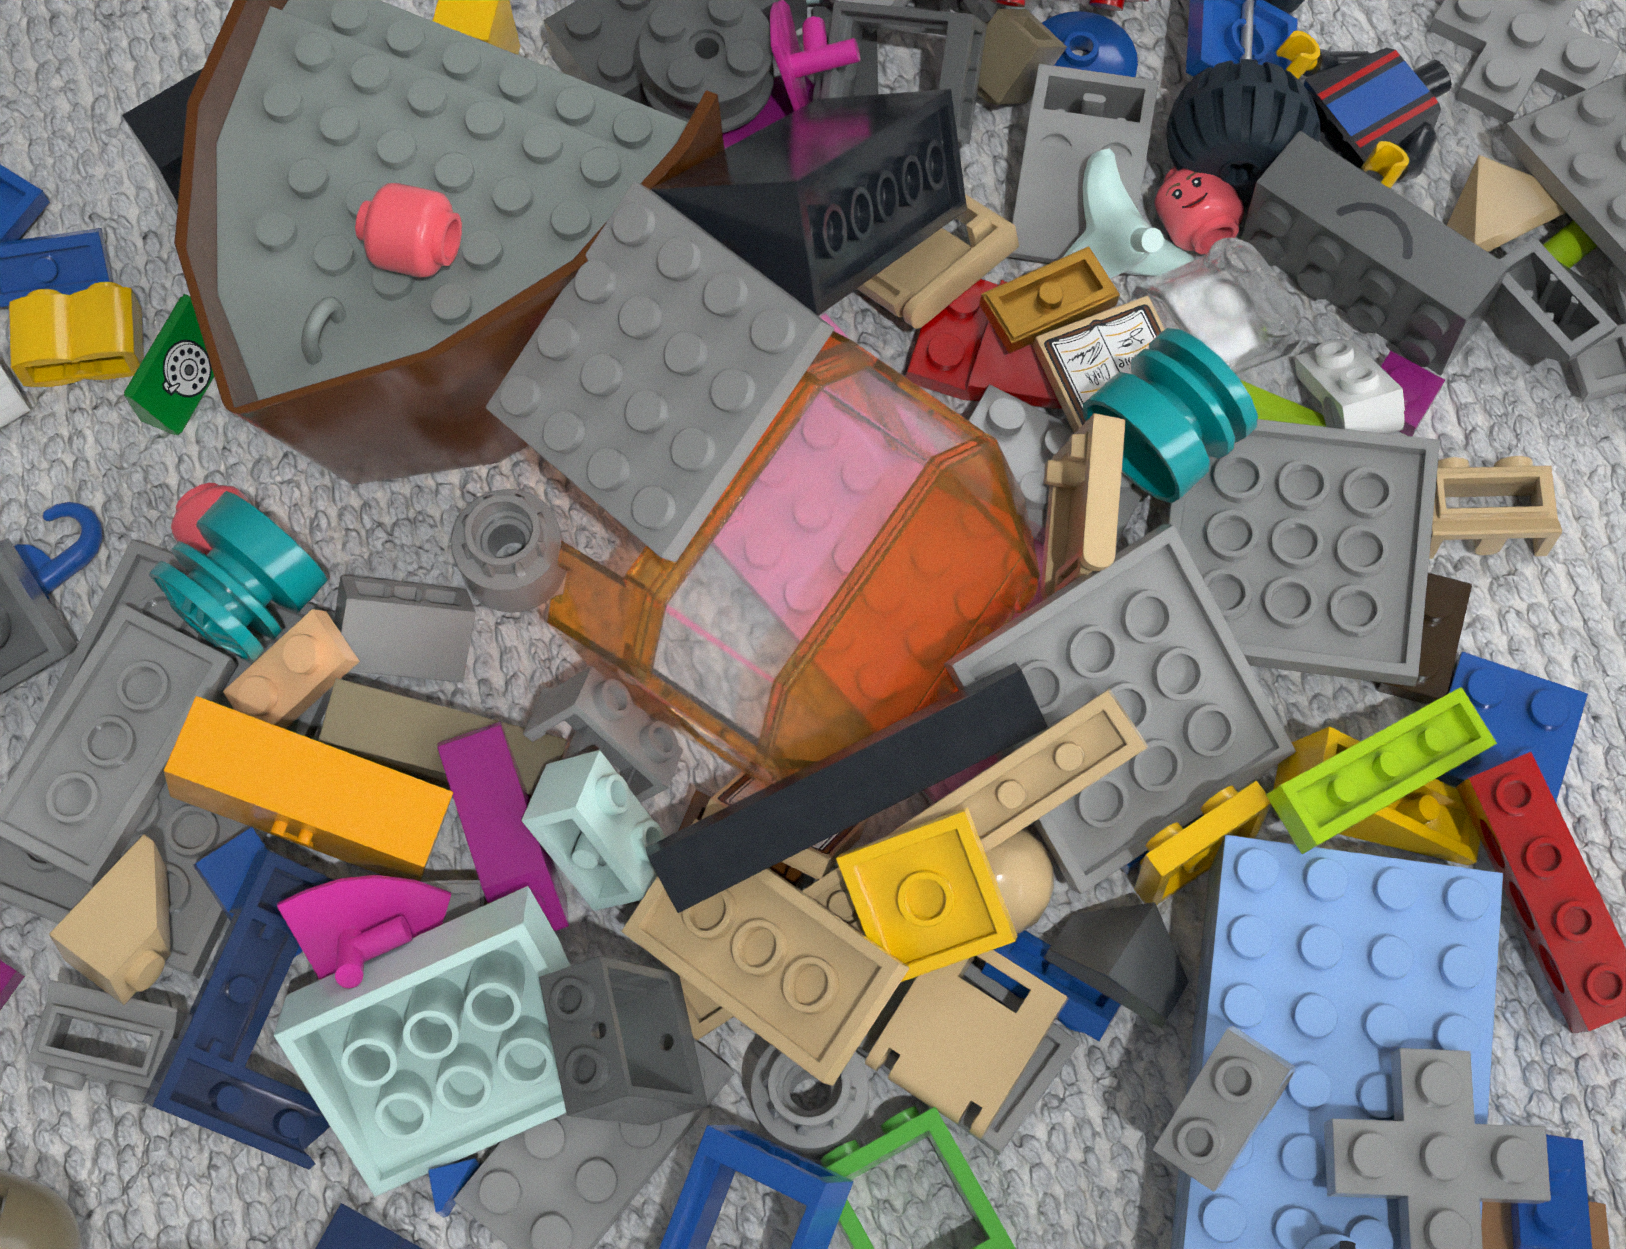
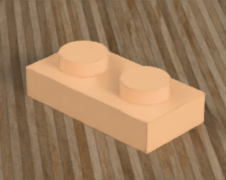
(293, 671)

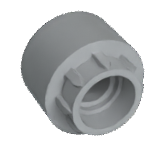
(517, 580)
(804, 1131)

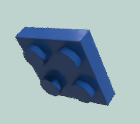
(1522, 717)

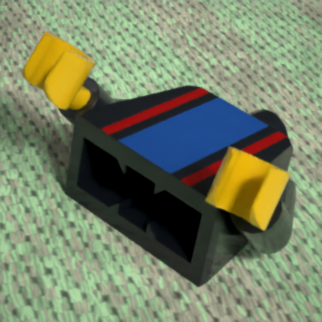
(1371, 105)

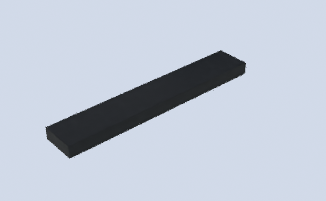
(846, 787)

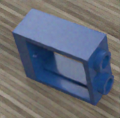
(734, 1149)

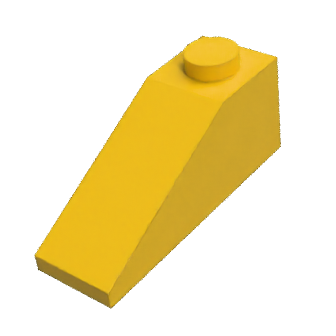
(1423, 822)

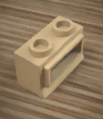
(1494, 525)

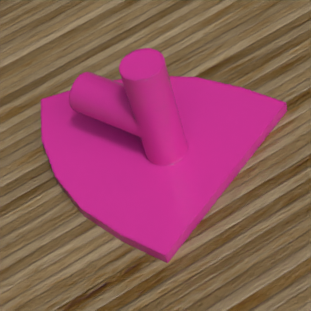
(816, 54)
(360, 919)

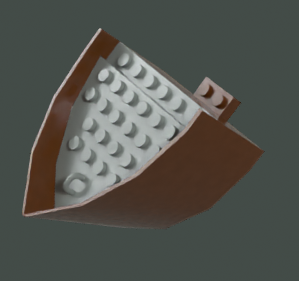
(305, 123)

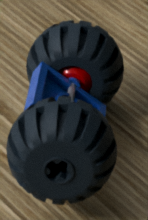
(1241, 96)

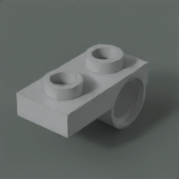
(1224, 1108)

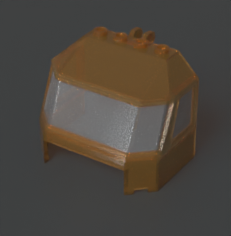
(823, 580)

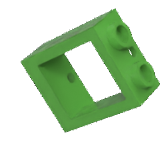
(901, 1133)

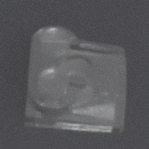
(1228, 304)

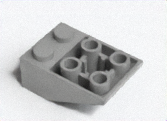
(1068, 122)

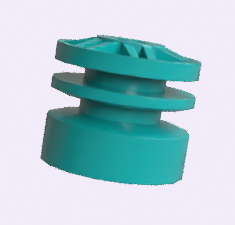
(1176, 413)
(238, 577)

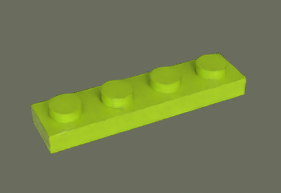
(1380, 770)

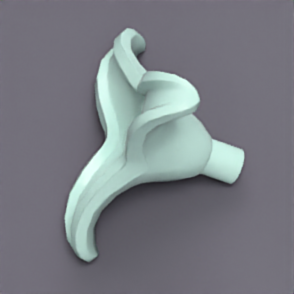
(1116, 228)

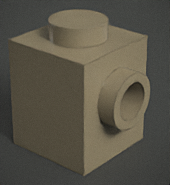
(1011, 56)

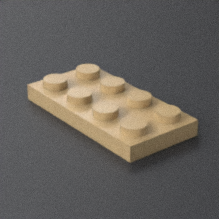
(775, 966)

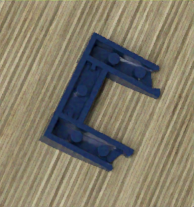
(205, 1068)

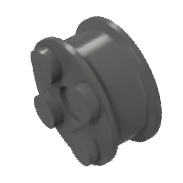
(709, 48)

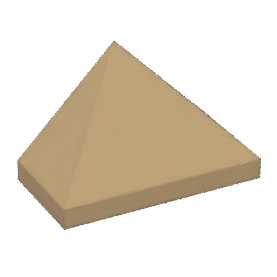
(1500, 205)

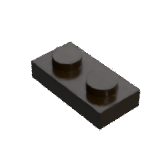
(1442, 627)

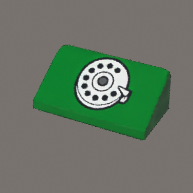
(172, 373)

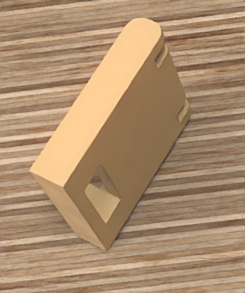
(943, 266)
(1083, 503)
(962, 1042)

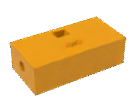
(305, 791)

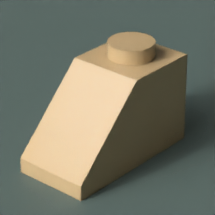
(121, 925)

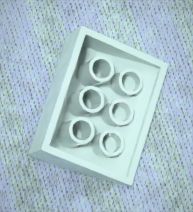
(434, 1044)

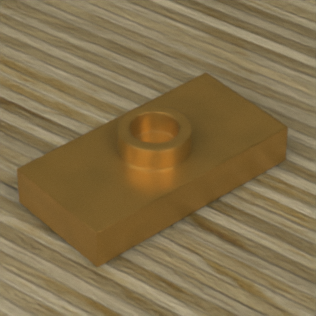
(1049, 299)

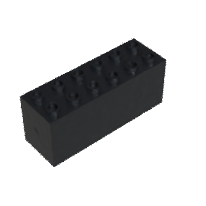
(830, 190)

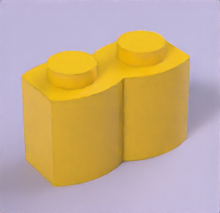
(76, 335)

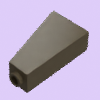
(406, 731)

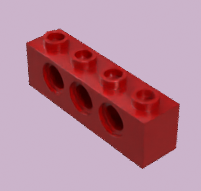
(1550, 891)

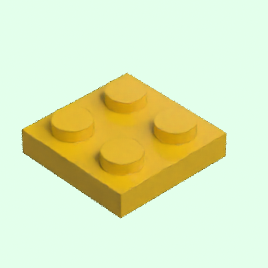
(1185, 854)
(928, 894)

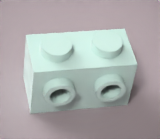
(594, 829)

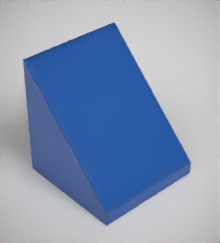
(448, 1182)

